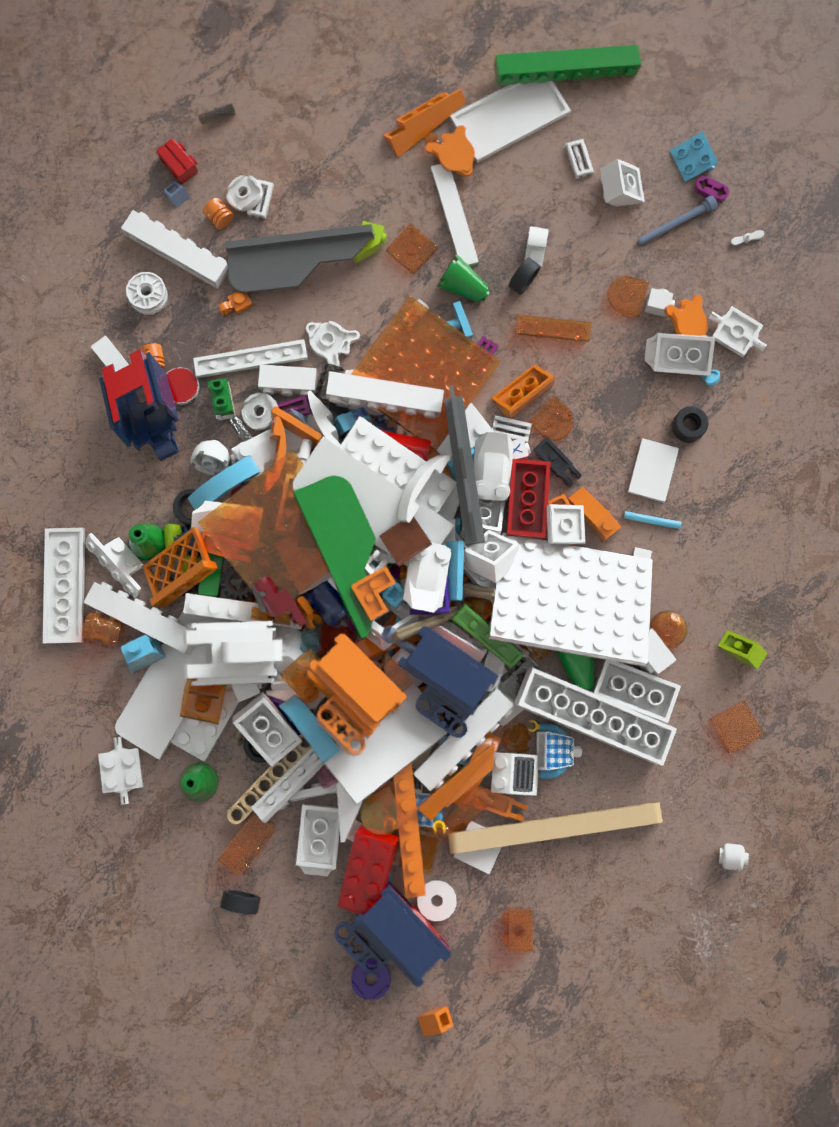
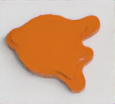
(455, 152)
(689, 317)

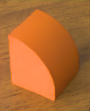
(435, 1021)

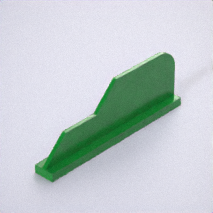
(341, 538)

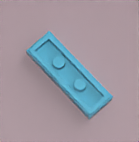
(455, 570)

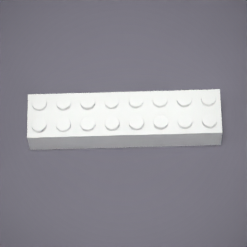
(595, 716)

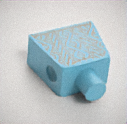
(141, 653)

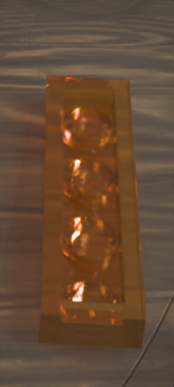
(553, 328)

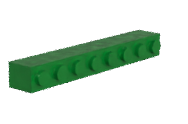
(567, 64)

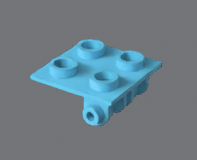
(694, 157)

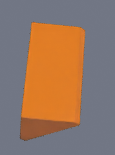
(523, 391)

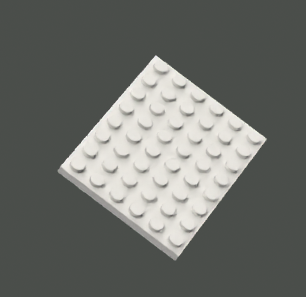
(575, 601)

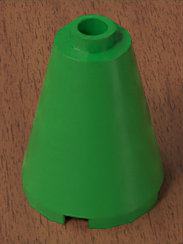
(463, 281)
(146, 540)
(579, 669)
(204, 783)

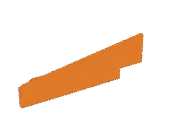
(422, 120)
(458, 783)

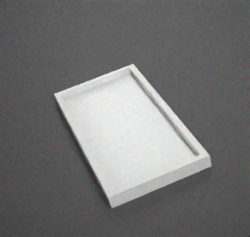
(510, 116)
(388, 750)

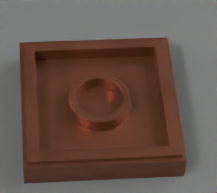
(405, 541)

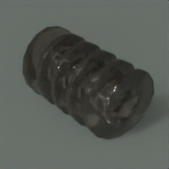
(323, 381)

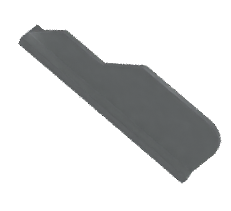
(290, 258)
(464, 469)

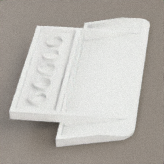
(379, 474)
(154, 709)

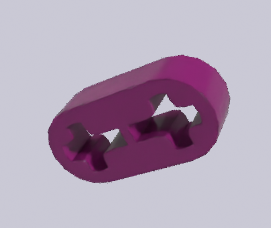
(712, 188)

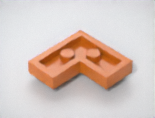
(368, 591)

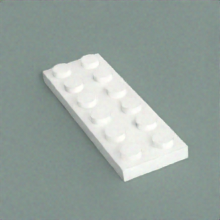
(64, 585)

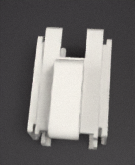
(234, 653)

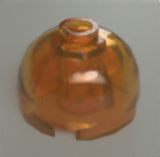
(669, 627)

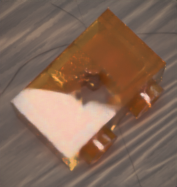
(524, 940)

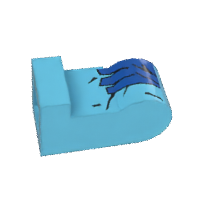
(346, 421)

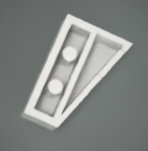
(476, 428)

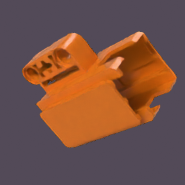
(355, 693)

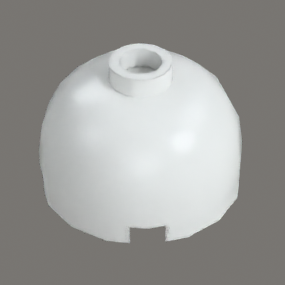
(210, 457)

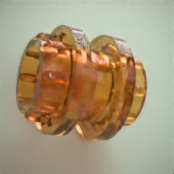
(101, 629)

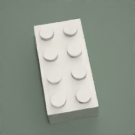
(636, 690)

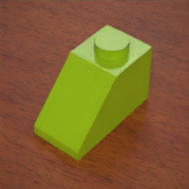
(373, 245)
(743, 649)

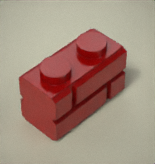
(177, 161)

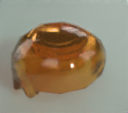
(516, 738)

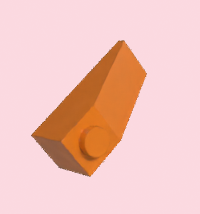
(595, 514)

